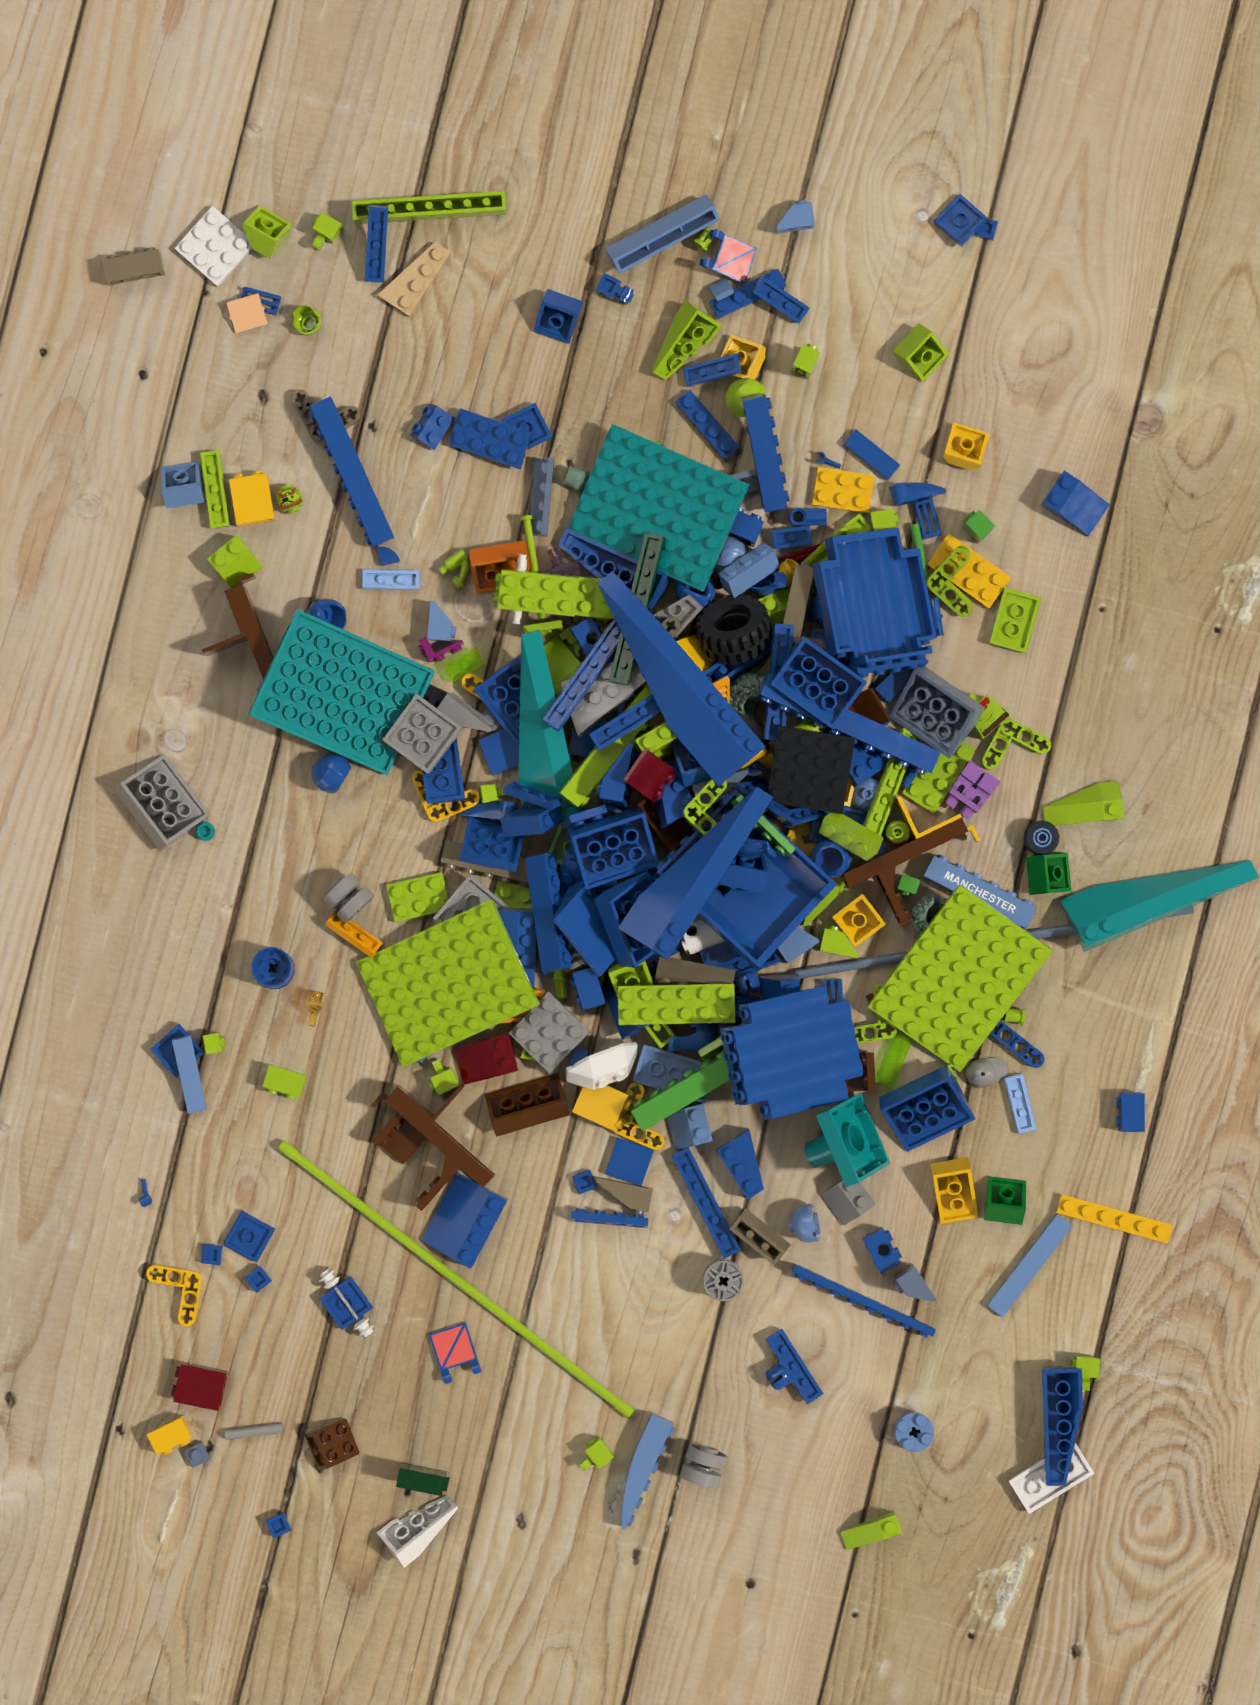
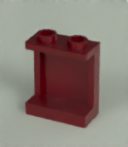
(199, 1386)

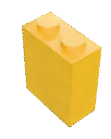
(252, 499)
(603, 1106)

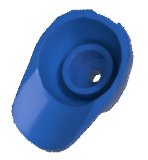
(770, 584)

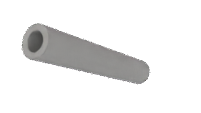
(254, 1431)

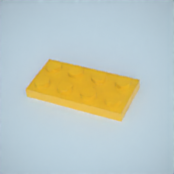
(976, 578)

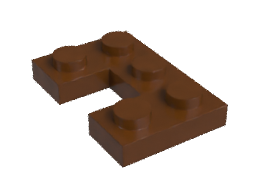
(669, 837)

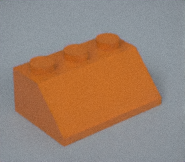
(490, 560)

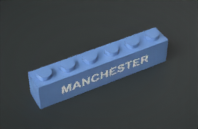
(951, 876)

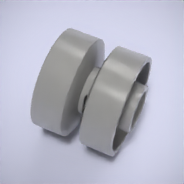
(343, 893)
(705, 1461)

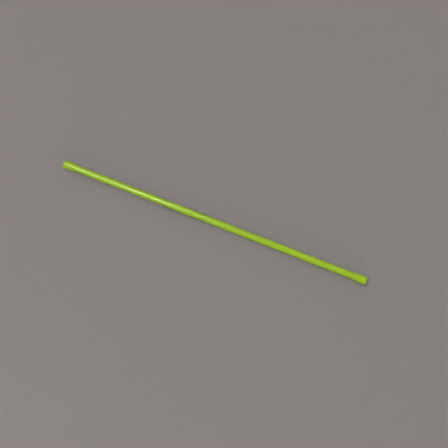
(293, 1154)

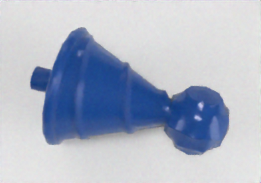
(755, 769)

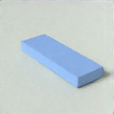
(391, 579)
(1020, 1103)

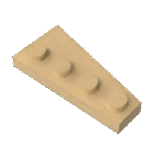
(411, 285)

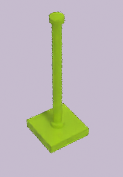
(546, 628)

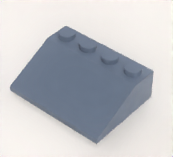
(936, 711)

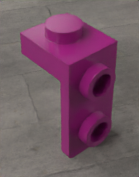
(426, 649)

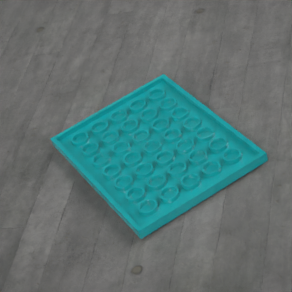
(658, 492)
(338, 690)

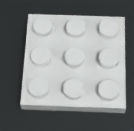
(214, 246)

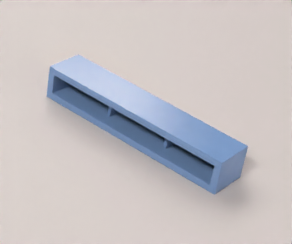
(662, 234)

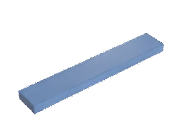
(1029, 1265)

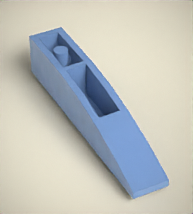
(644, 1463)

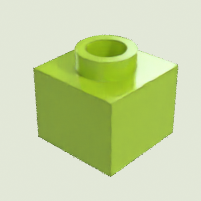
(214, 1043)

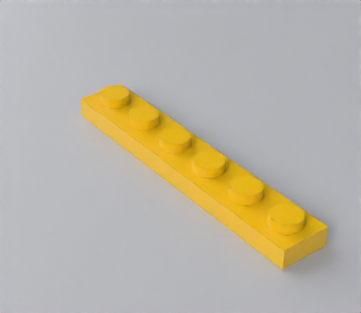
(1114, 1218)

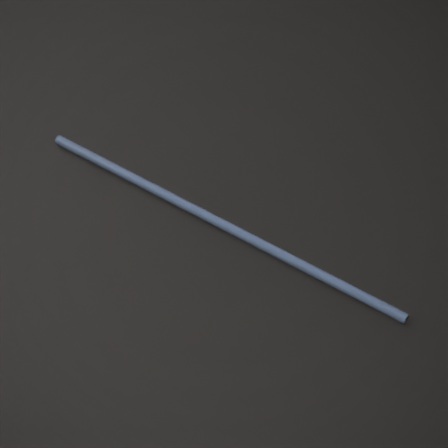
(897, 957)

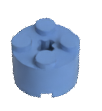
(923, 1437)

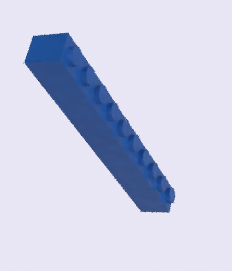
(865, 731)

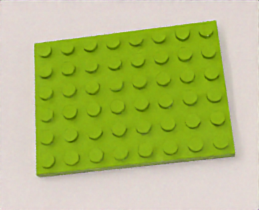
(960, 977)
(448, 983)

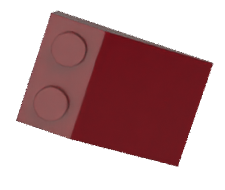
(650, 776)
(486, 1059)

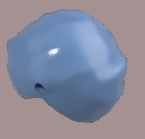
(731, 552)

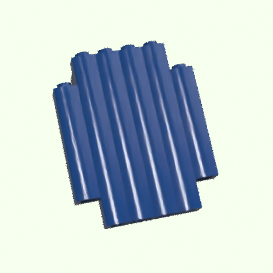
(874, 602)
(792, 1052)

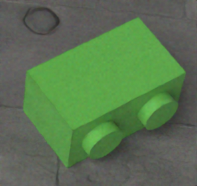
(977, 525)

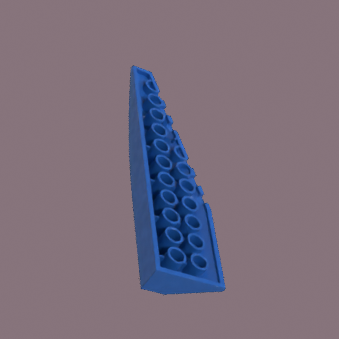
(682, 691)

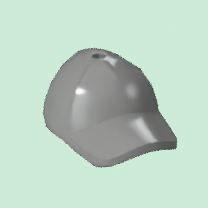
(993, 1069)

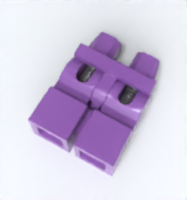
(984, 786)

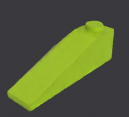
(686, 334)
(1092, 804)

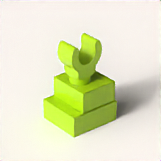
(567, 635)
(489, 793)

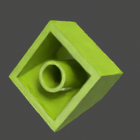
(921, 352)
(234, 561)

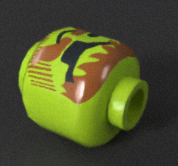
(289, 499)
(891, 836)

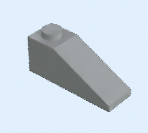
(464, 714)

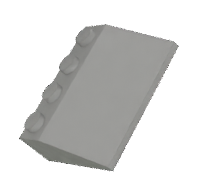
(161, 802)

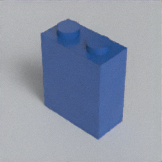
(530, 821)

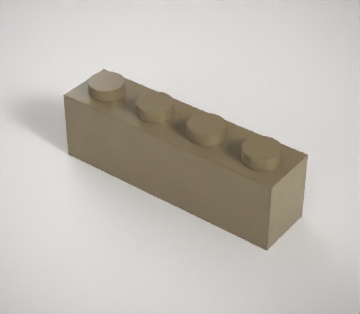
(691, 973)

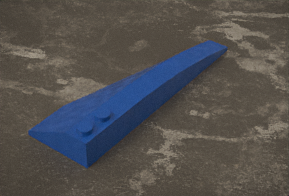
(674, 900)

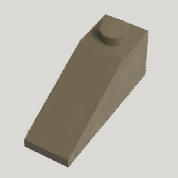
(631, 1195)

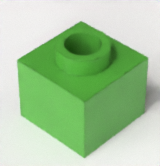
(908, 885)

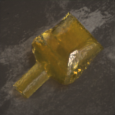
(314, 1004)

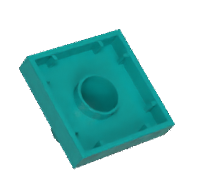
(848, 1141)

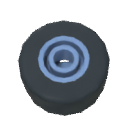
(1041, 837)

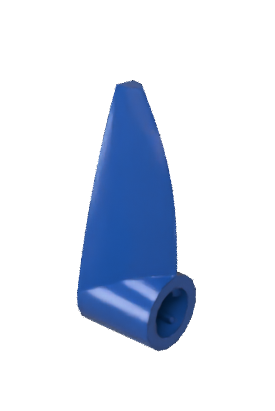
(912, 492)
(490, 811)

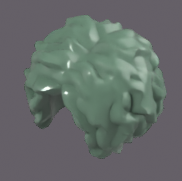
(743, 693)
(925, 911)

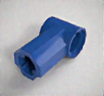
(809, 517)

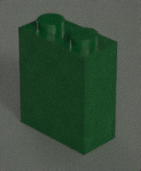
(422, 1479)

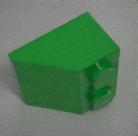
(1048, 873)
(1005, 1200)

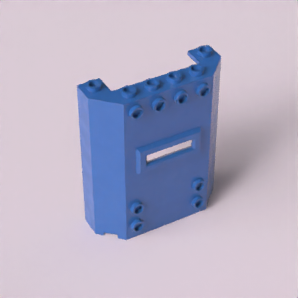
(760, 921)

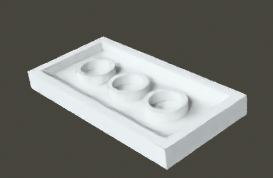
(1031, 1482)

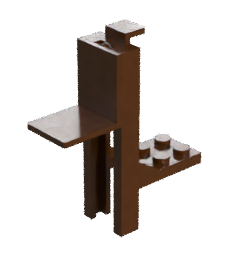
(248, 625)
(455, 1153)

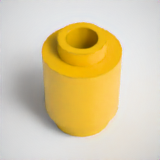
(788, 568)

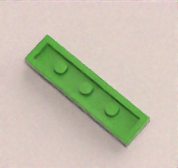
(770, 834)

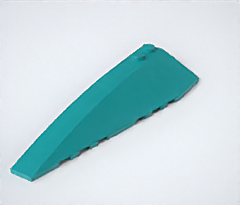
(542, 750)
(1128, 905)

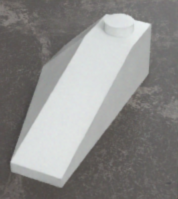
(413, 1533)

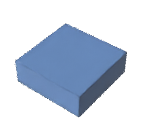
(721, 289)

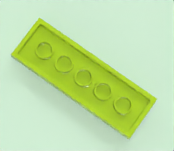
(676, 1004)

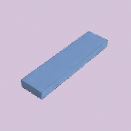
(189, 1074)

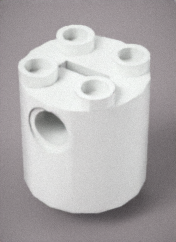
(704, 938)

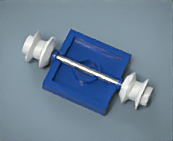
(346, 1303)

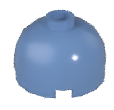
(864, 794)
(805, 1224)

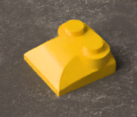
(750, 356)
(965, 447)
(859, 920)

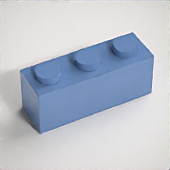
(749, 570)

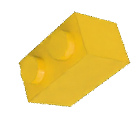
(170, 1435)

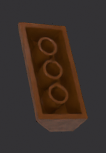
(527, 1104)

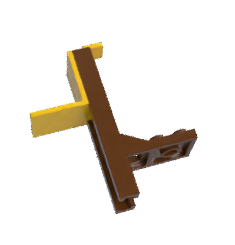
(884, 865)

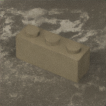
(133, 266)
(760, 1236)

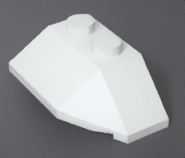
(603, 1067)

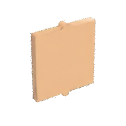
(247, 313)

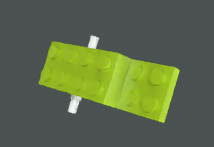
(548, 593)

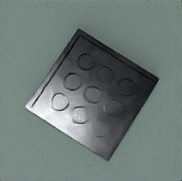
(811, 769)

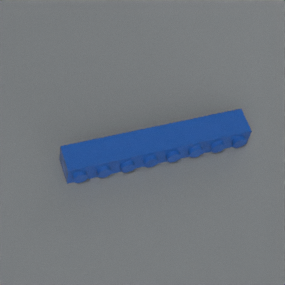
(353, 474)

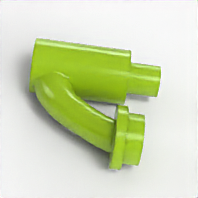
(453, 562)

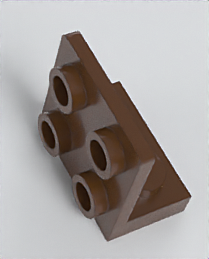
(869, 706)
(867, 1081)
(399, 1138)
(332, 1444)

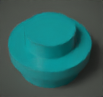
(205, 831)

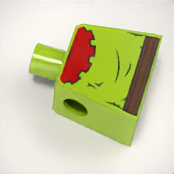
(991, 717)

